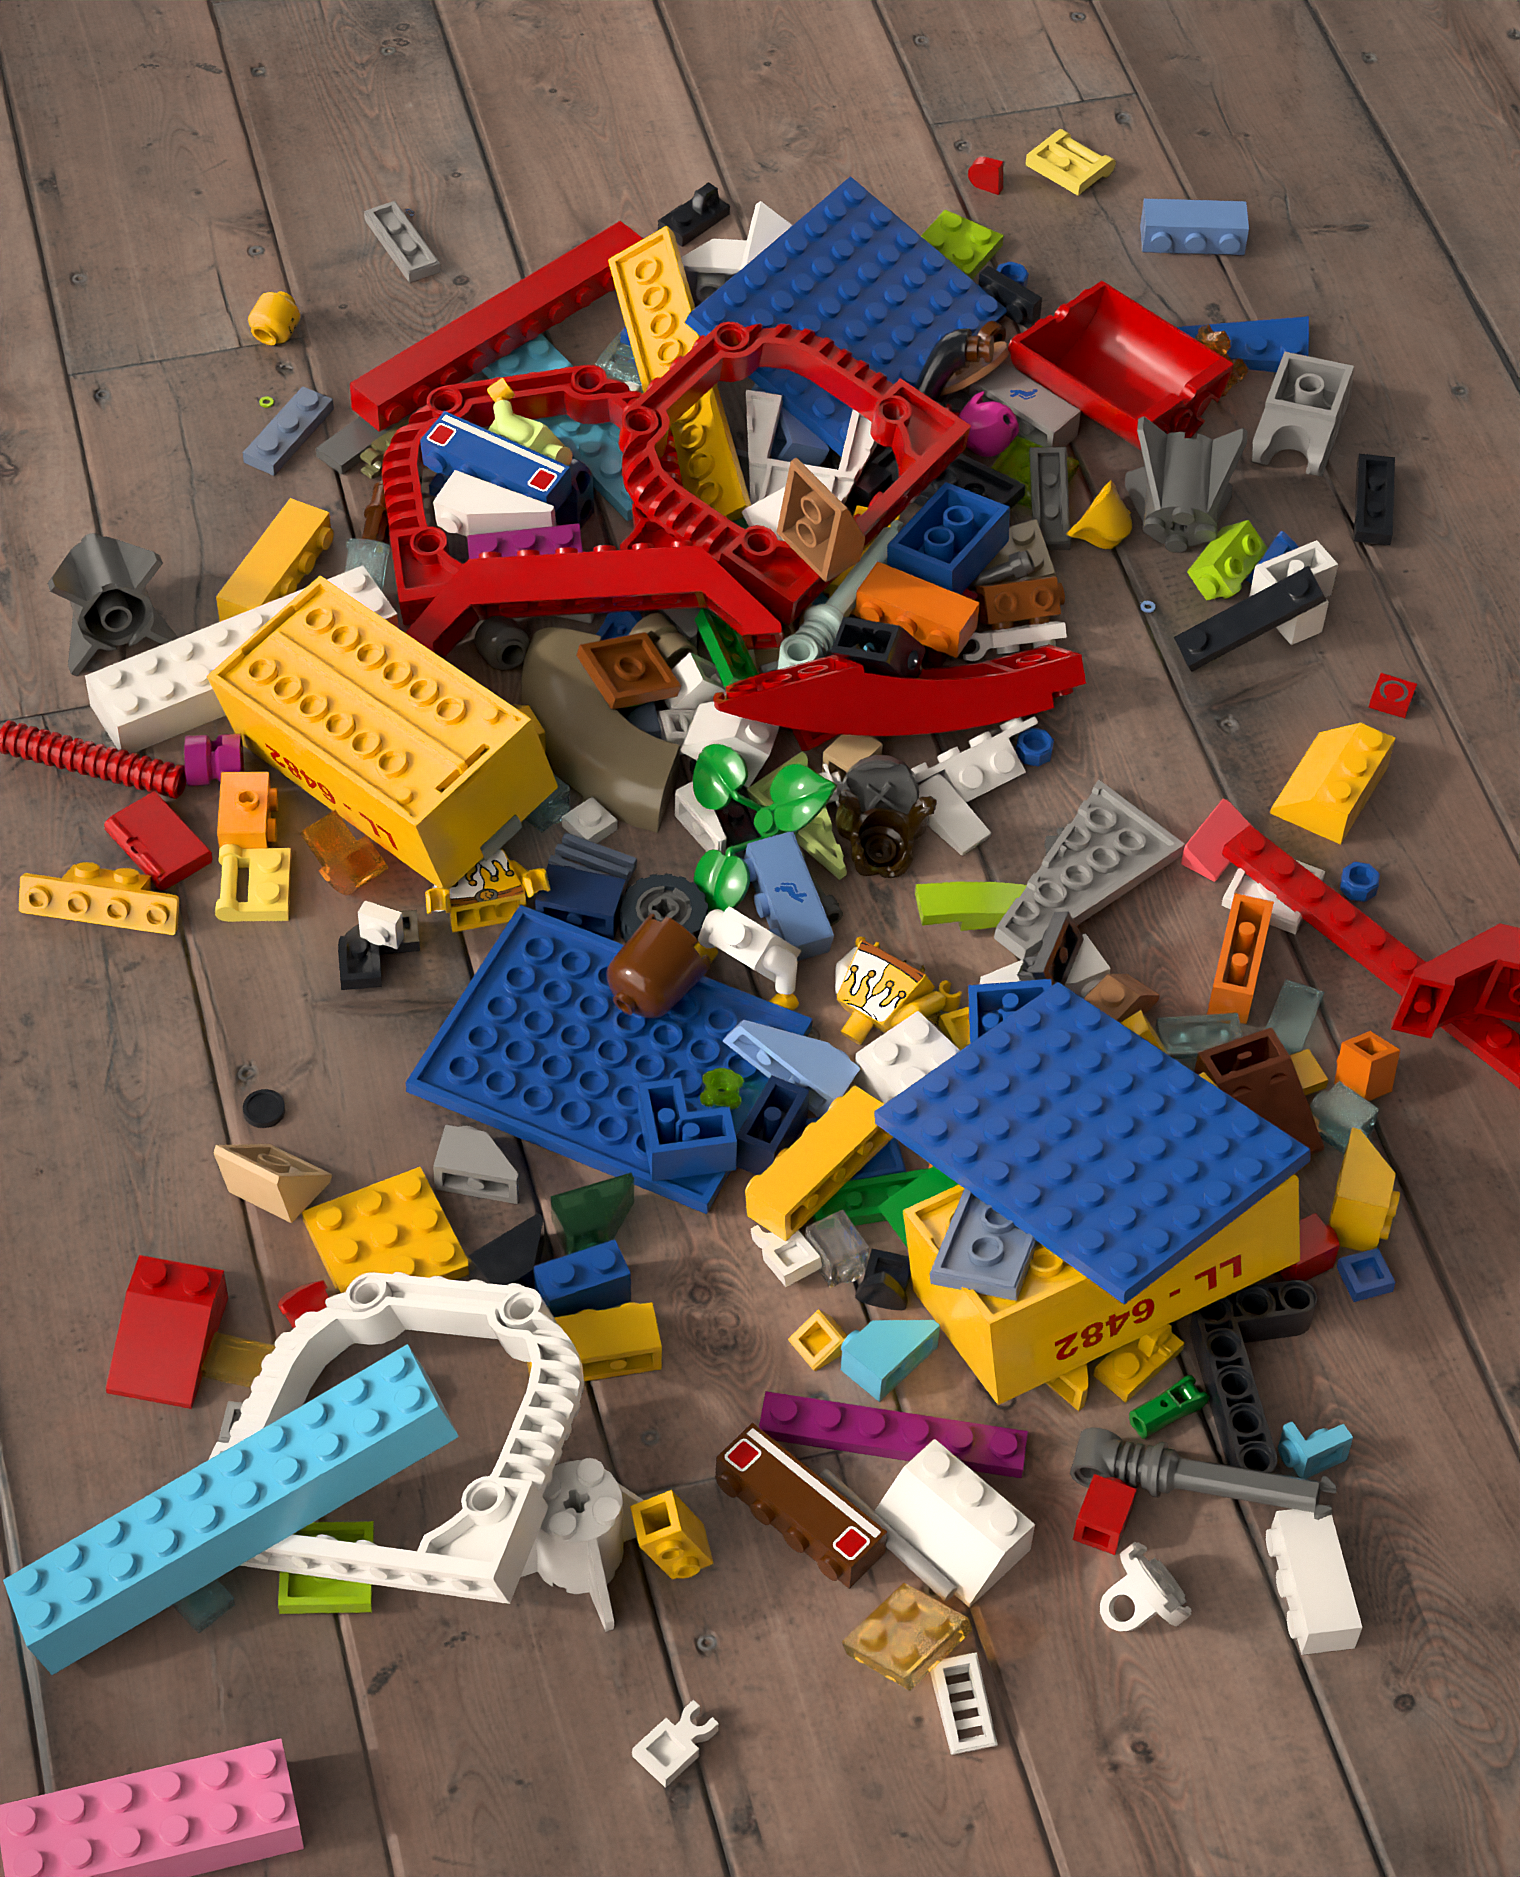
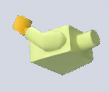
(524, 430)

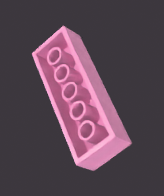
(158, 1820)

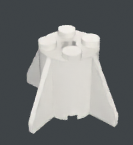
(583, 1532)

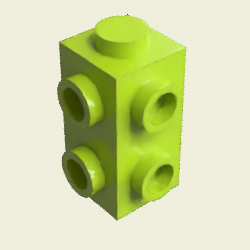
(1227, 561)

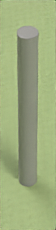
(897, 1543)

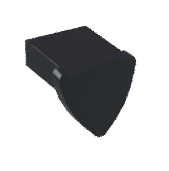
(885, 1281)

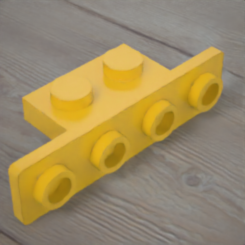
(100, 897)

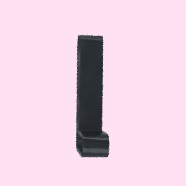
(1234, 1373)

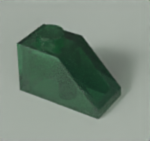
(592, 1212)

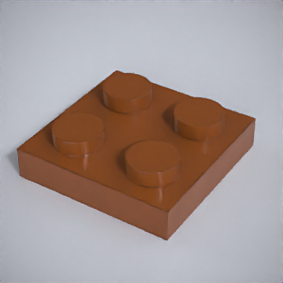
(628, 670)

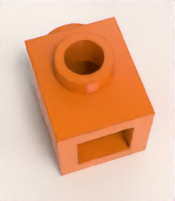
(1367, 1065)

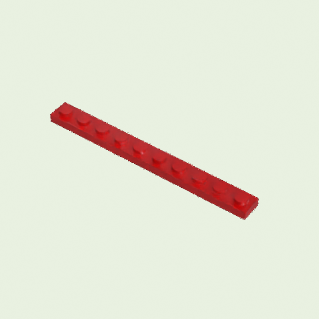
(1364, 941)

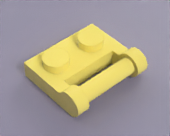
(1069, 162)
(267, 884)

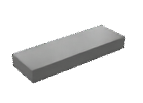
(402, 241)

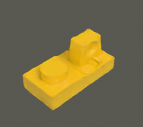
(1136, 1363)

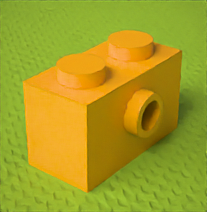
(246, 810)

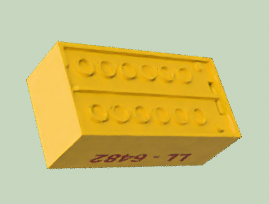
(384, 732)
(1069, 1318)

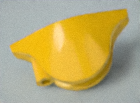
(1105, 520)

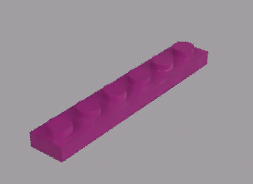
(890, 1433)

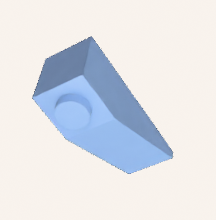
(797, 1060)

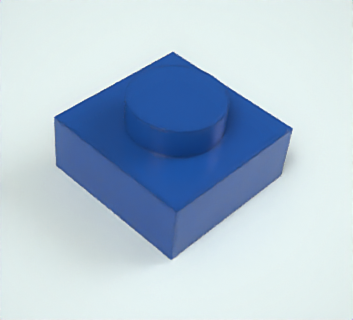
(1366, 1275)

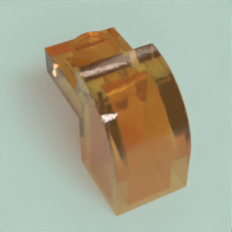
(343, 859)

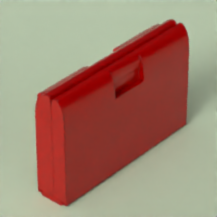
(158, 841)

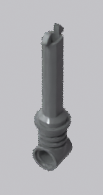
(1164, 1470)

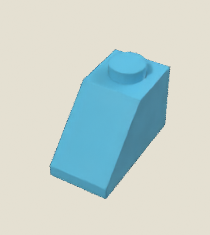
(887, 1352)

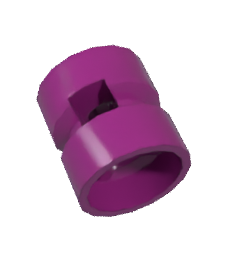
(208, 757)

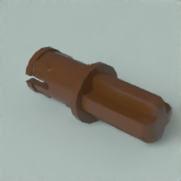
(376, 515)

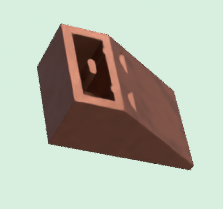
(1264, 1079)

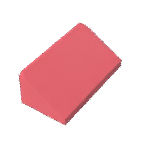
(1205, 847)

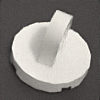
(1149, 1587)

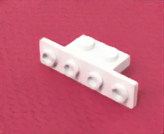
(984, 765)

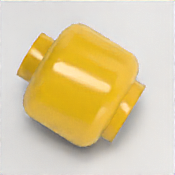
(274, 318)

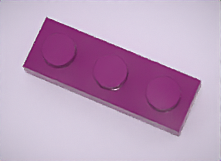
(541, 539)

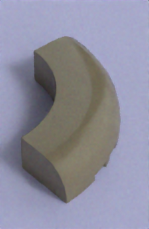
(591, 743)

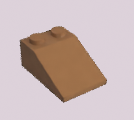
(818, 524)

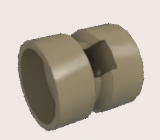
(665, 637)

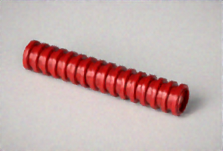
(92, 759)

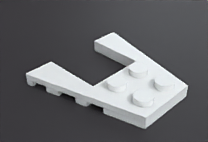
(771, 475)

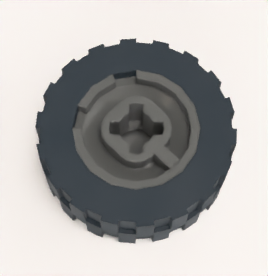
(662, 896)

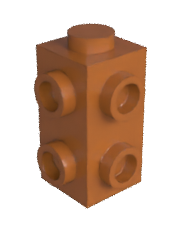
(1020, 600)

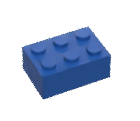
(951, 538)

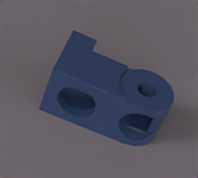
(580, 503)

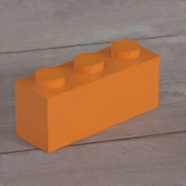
(920, 607)
(1240, 956)

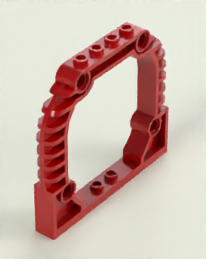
(902, 417)
(421, 551)

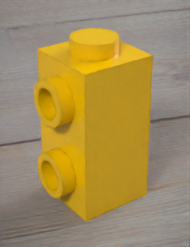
(671, 1535)

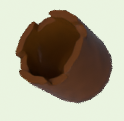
(655, 968)

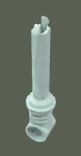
(823, 621)

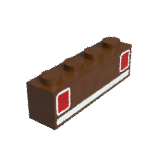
(800, 1506)

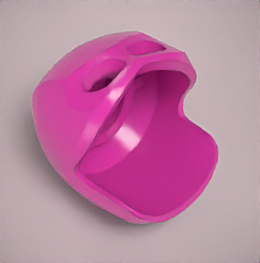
(988, 431)

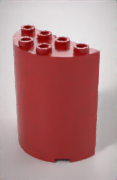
(1121, 364)

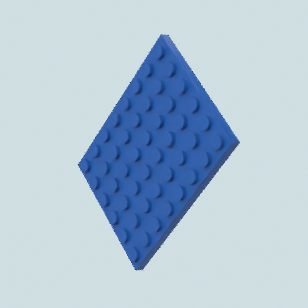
(864, 284)
(561, 1065)
(1092, 1140)

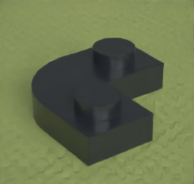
(361, 959)

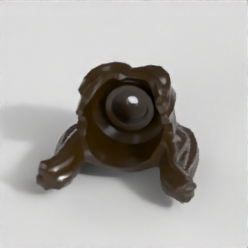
(882, 832)

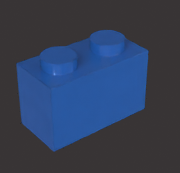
(584, 1280)

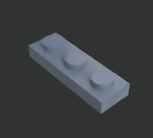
(288, 431)

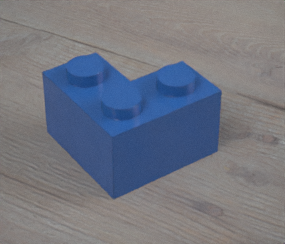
(996, 1001)
(683, 1141)

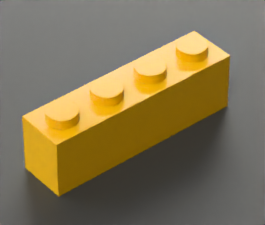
(277, 559)
(816, 1164)

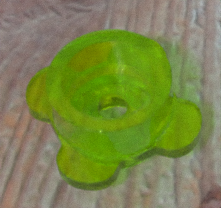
(721, 1079)

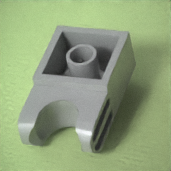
(1304, 410)

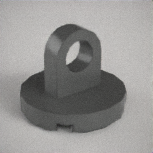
(882, 783)

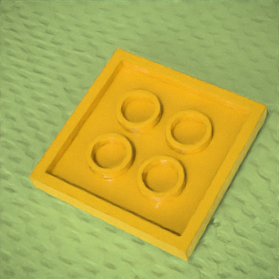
(386, 1231)

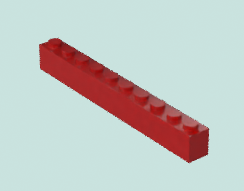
(490, 329)

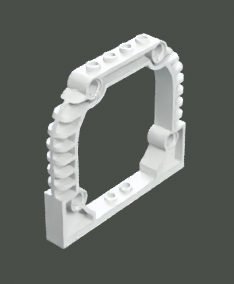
(491, 1538)

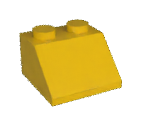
(1363, 1196)

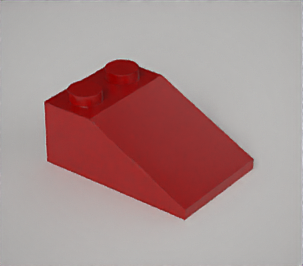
(166, 1331)

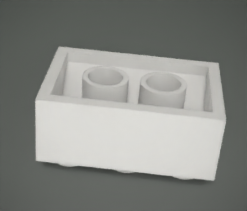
(956, 1521)

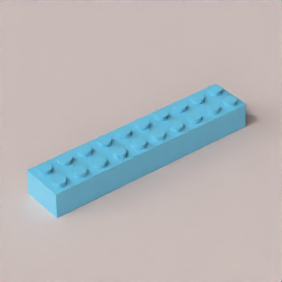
(228, 1510)

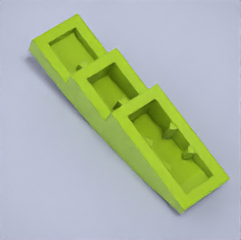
(968, 903)

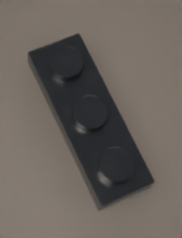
(1374, 499)

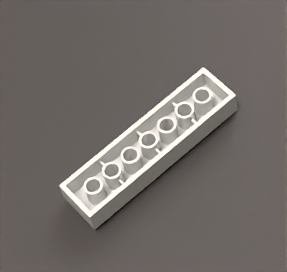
(168, 686)

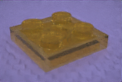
(907, 1636)

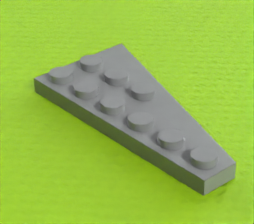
(1088, 867)

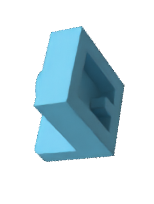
(1317, 1453)

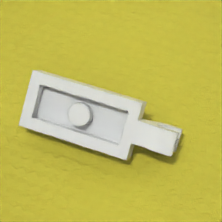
(1009, 639)

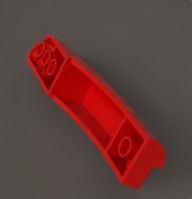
(843, 699)

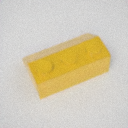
(1335, 780)

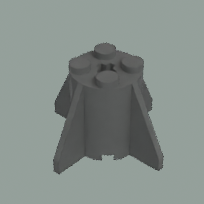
(1183, 484)
(108, 597)

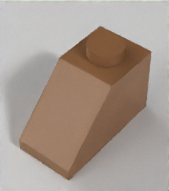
(1121, 996)

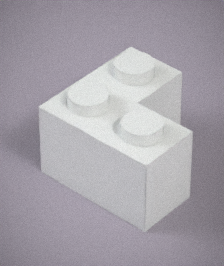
(1280, 567)

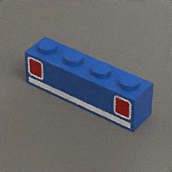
(490, 457)

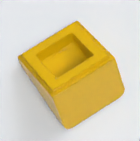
(819, 1340)

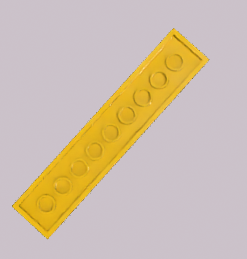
(654, 309)

